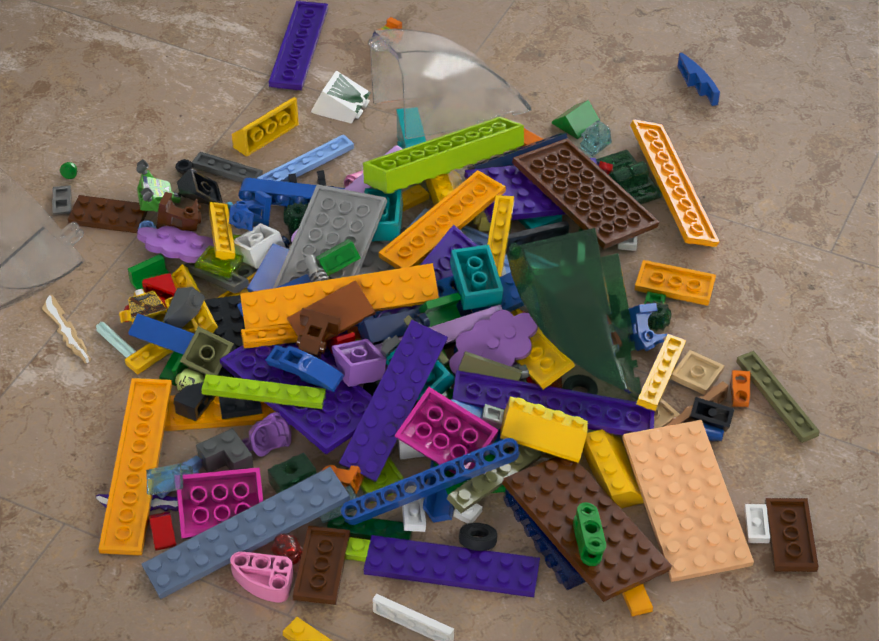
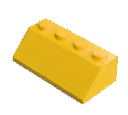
(266, 128)
(443, 185)
(544, 429)
(612, 468)

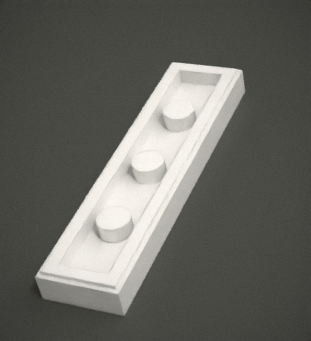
(412, 619)

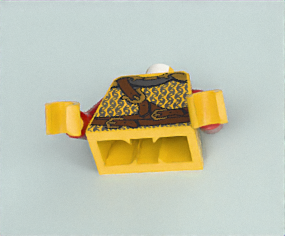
(145, 304)

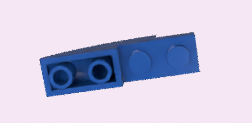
(306, 366)

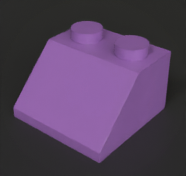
(359, 362)

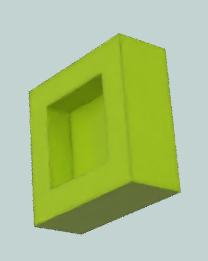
(357, 549)

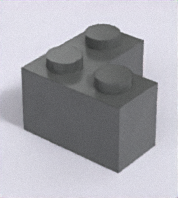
(224, 450)

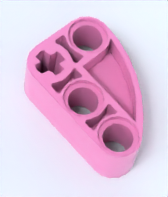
(263, 575)

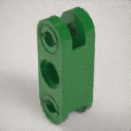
(589, 534)

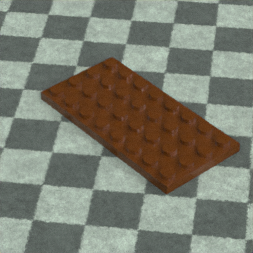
(585, 192)
(551, 497)

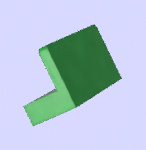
(338, 257)
(150, 268)
(441, 309)
(173, 368)

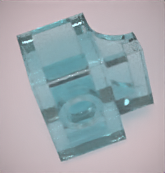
(596, 138)

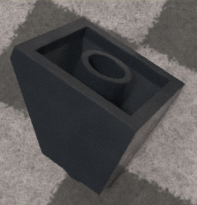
(199, 187)

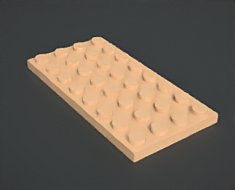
(687, 500)

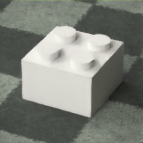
(256, 244)

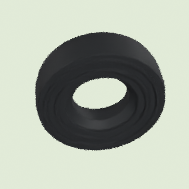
(581, 381)
(483, 543)

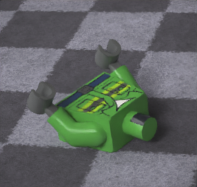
(151, 189)

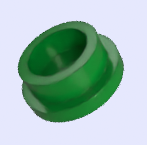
(68, 170)

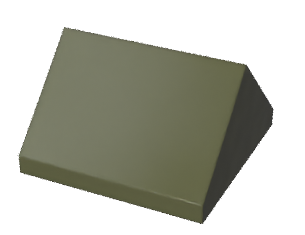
(205, 352)

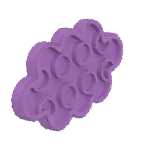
(174, 242)
(498, 339)

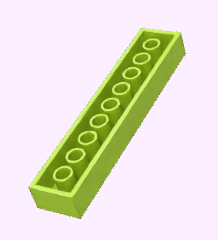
(442, 154)

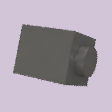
(184, 306)

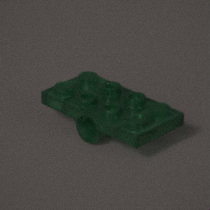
(632, 176)

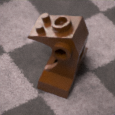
(183, 219)
(319, 321)

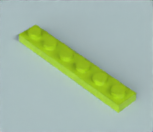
(263, 391)

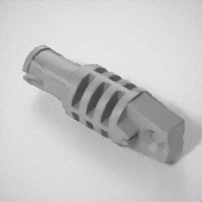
(316, 272)

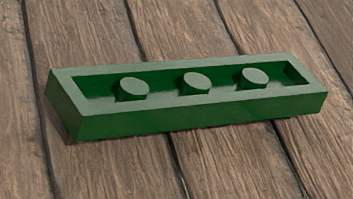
(370, 527)

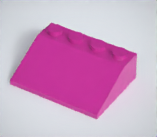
(444, 429)
(215, 497)

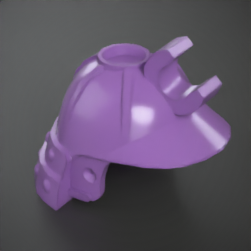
(268, 434)

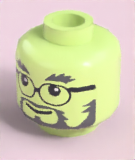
(187, 378)

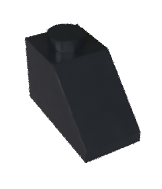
(191, 401)
(712, 413)

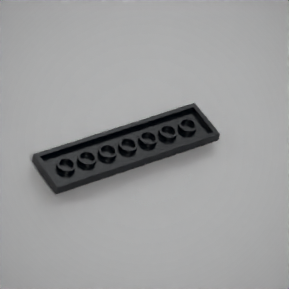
(229, 327)

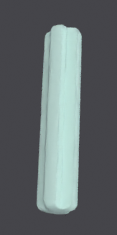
(114, 339)

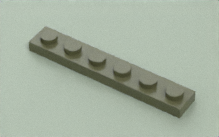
(778, 397)
(486, 483)

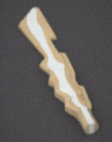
(66, 329)

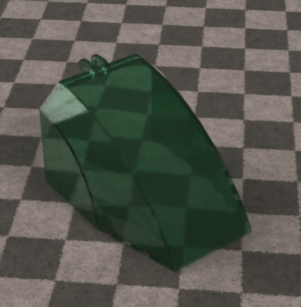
(568, 297)

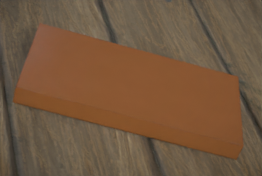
(346, 303)

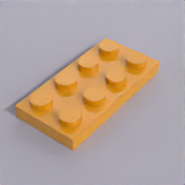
(675, 282)

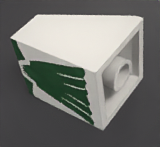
(341, 99)

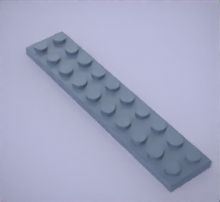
(245, 532)

